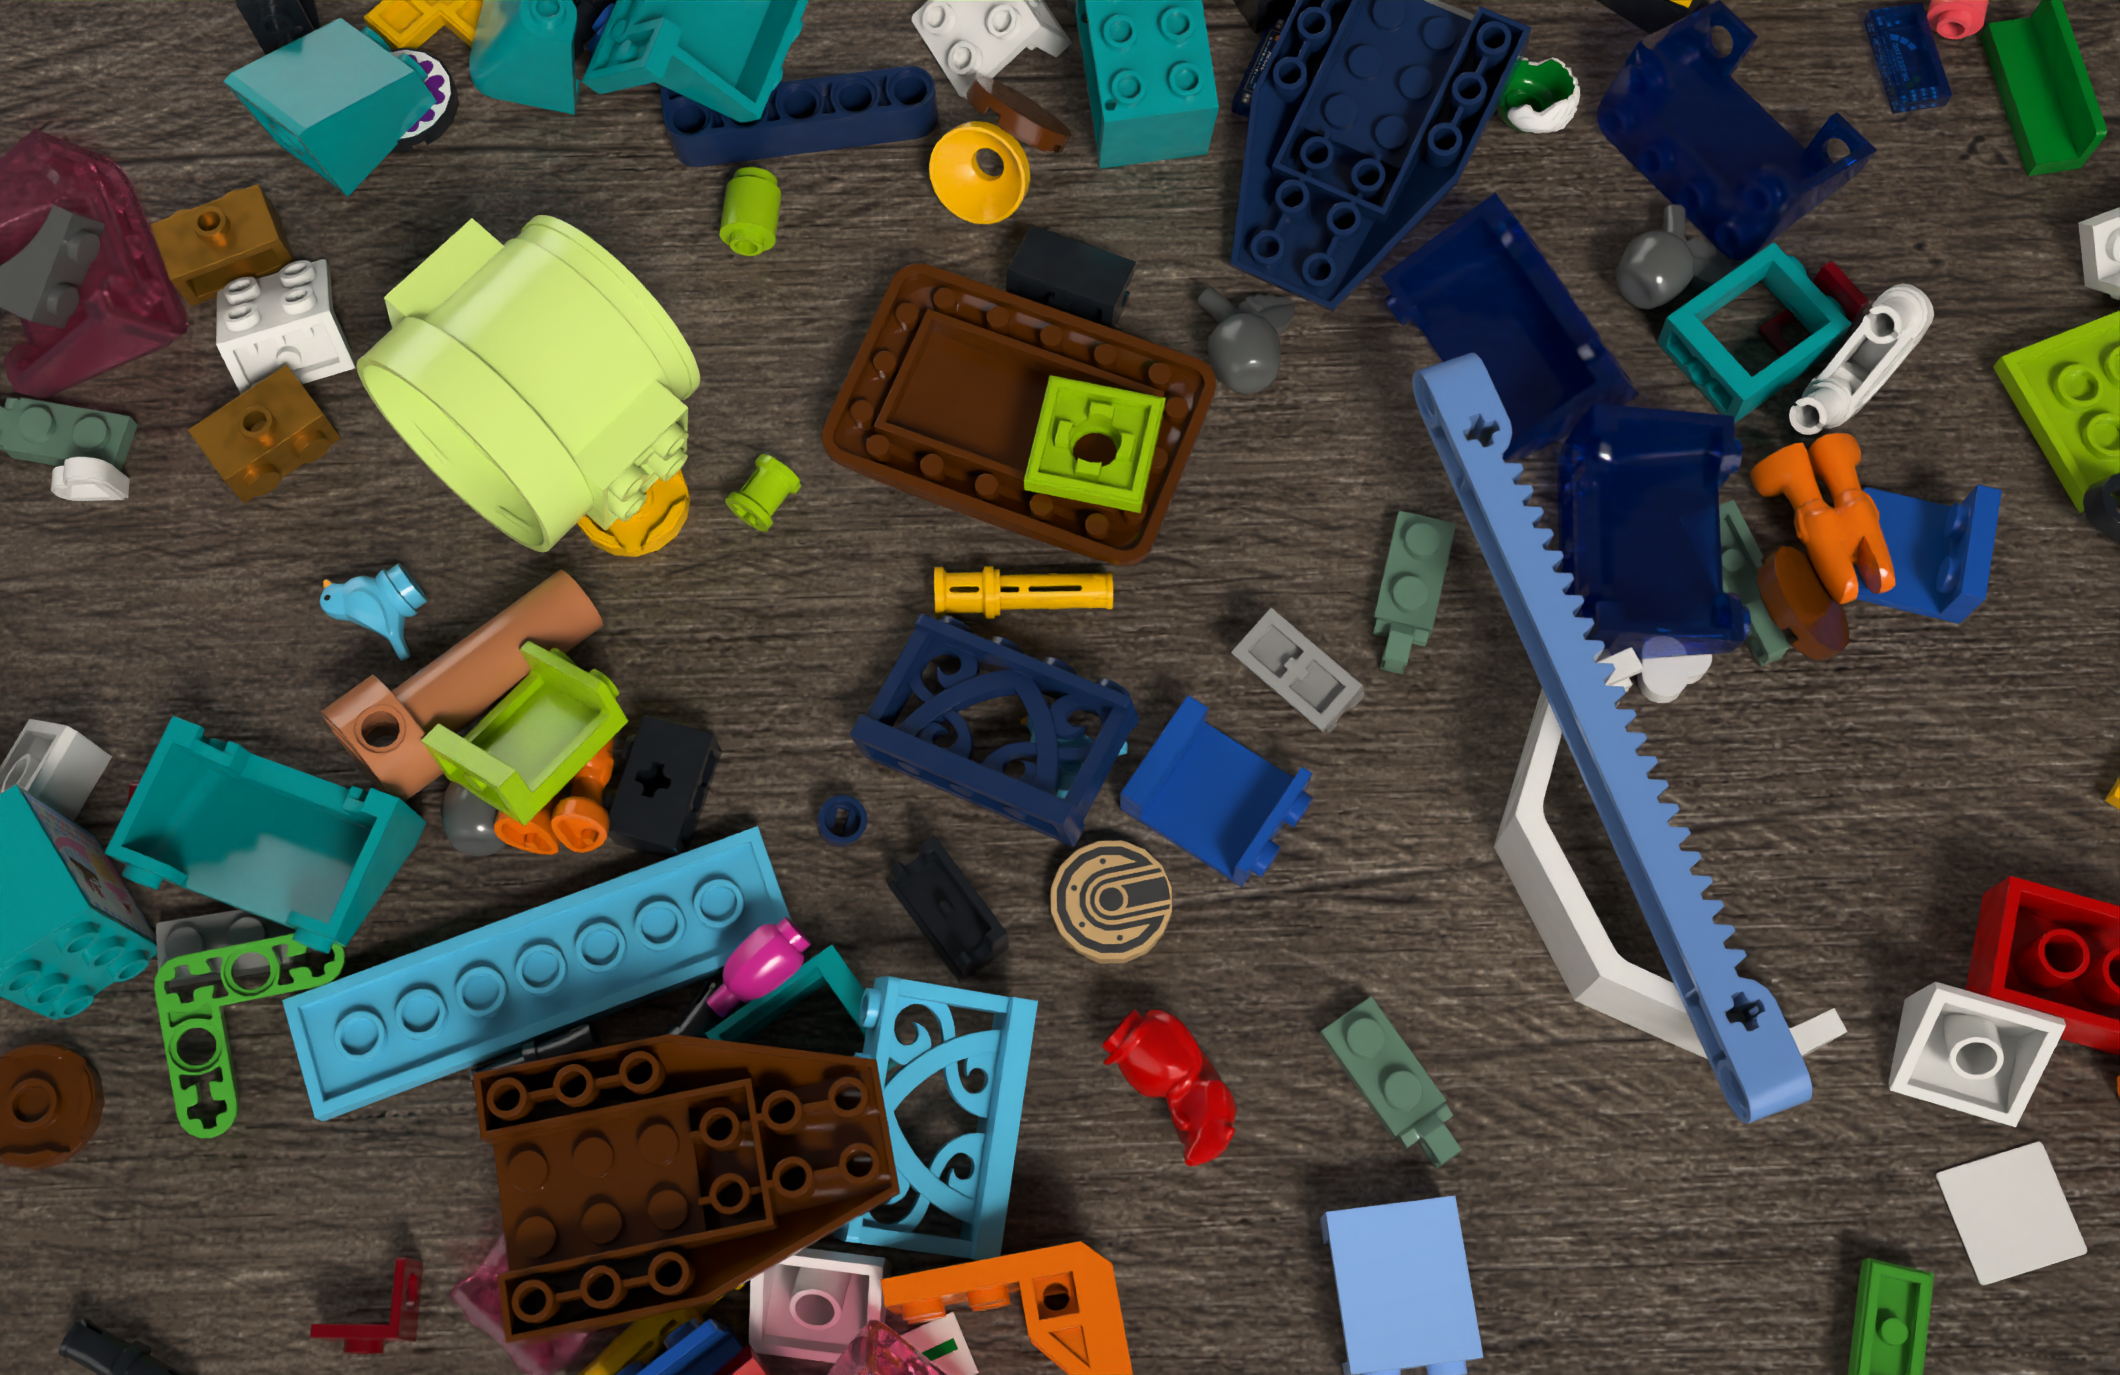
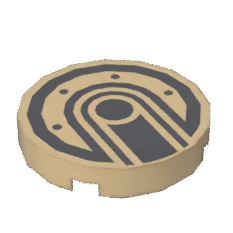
(1111, 901)

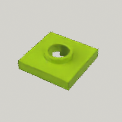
(1083, 408)

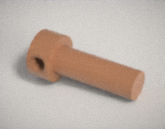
(456, 685)

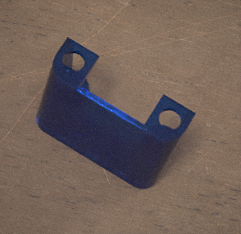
(1715, 145)

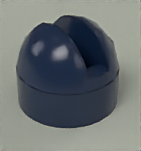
(853, 826)

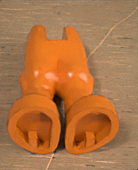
(1836, 535)
(575, 820)

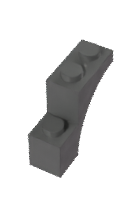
(49, 272)

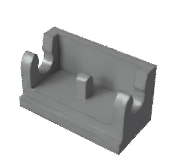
(1298, 671)

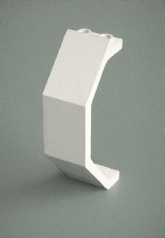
(1566, 917)

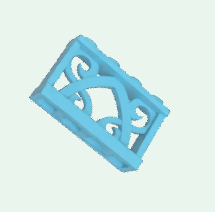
(1004, 1059)

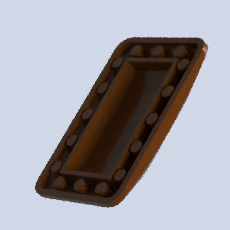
(955, 395)

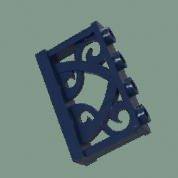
(1024, 800)

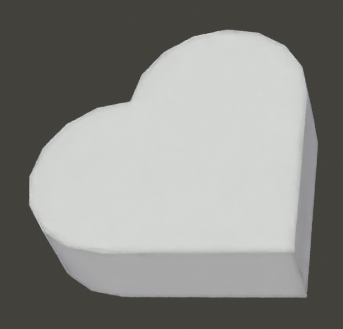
(89, 480)
(1667, 677)

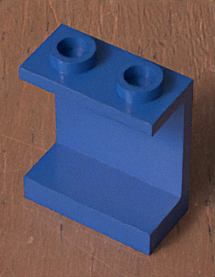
(1214, 796)

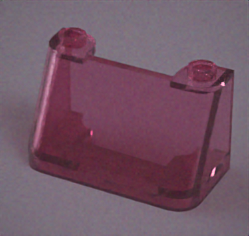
(126, 296)

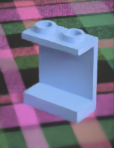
(1403, 1287)

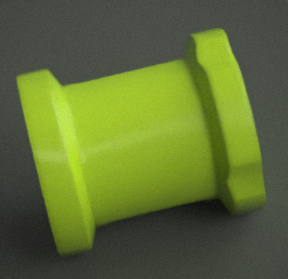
(763, 492)

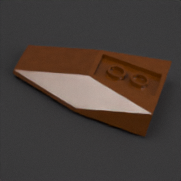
(672, 1173)

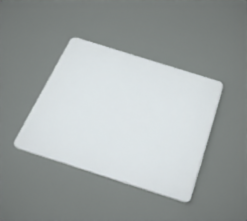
(2011, 1213)

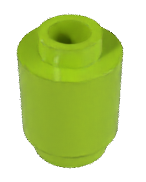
(751, 211)

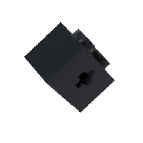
(670, 818)

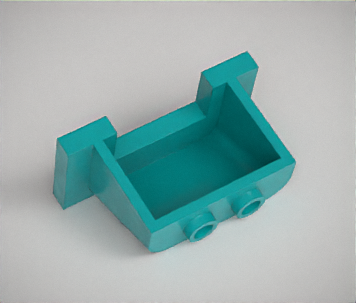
(702, 49)

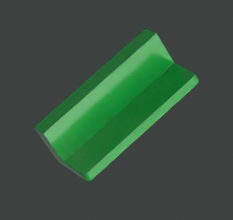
(2045, 89)

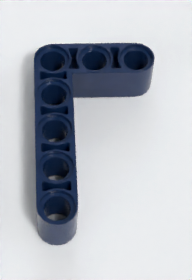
(827, 128)

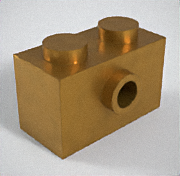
(222, 243)
(264, 435)

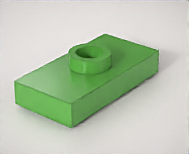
(1890, 1320)

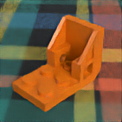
(1079, 1339)

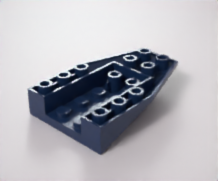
(1362, 134)

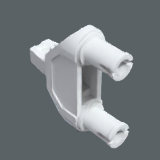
(1865, 360)

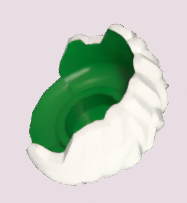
(1540, 97)

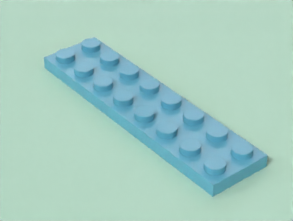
(531, 974)

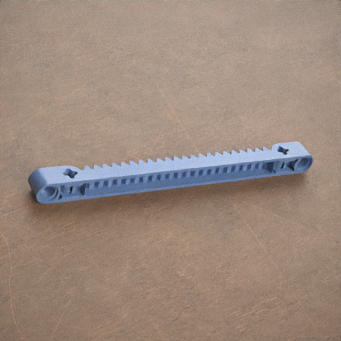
(1754, 1060)

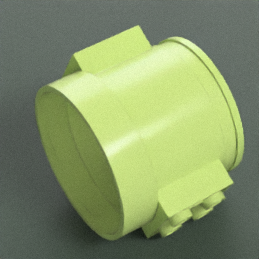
(534, 379)

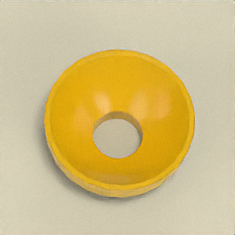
(965, 187)

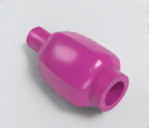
(760, 965)

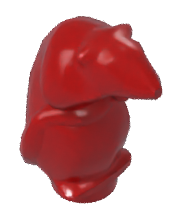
(1166, 1062)

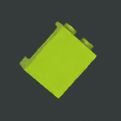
(533, 736)

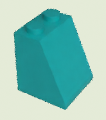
(335, 100)

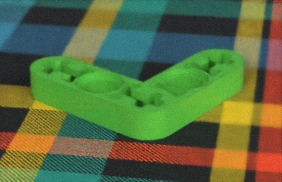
(208, 1013)

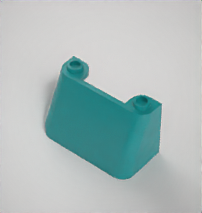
(527, 53)
(263, 836)

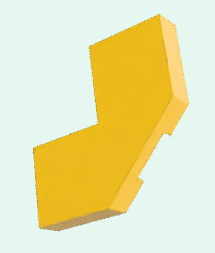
(415, 21)

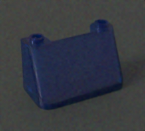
(1497, 296)
(1646, 529)

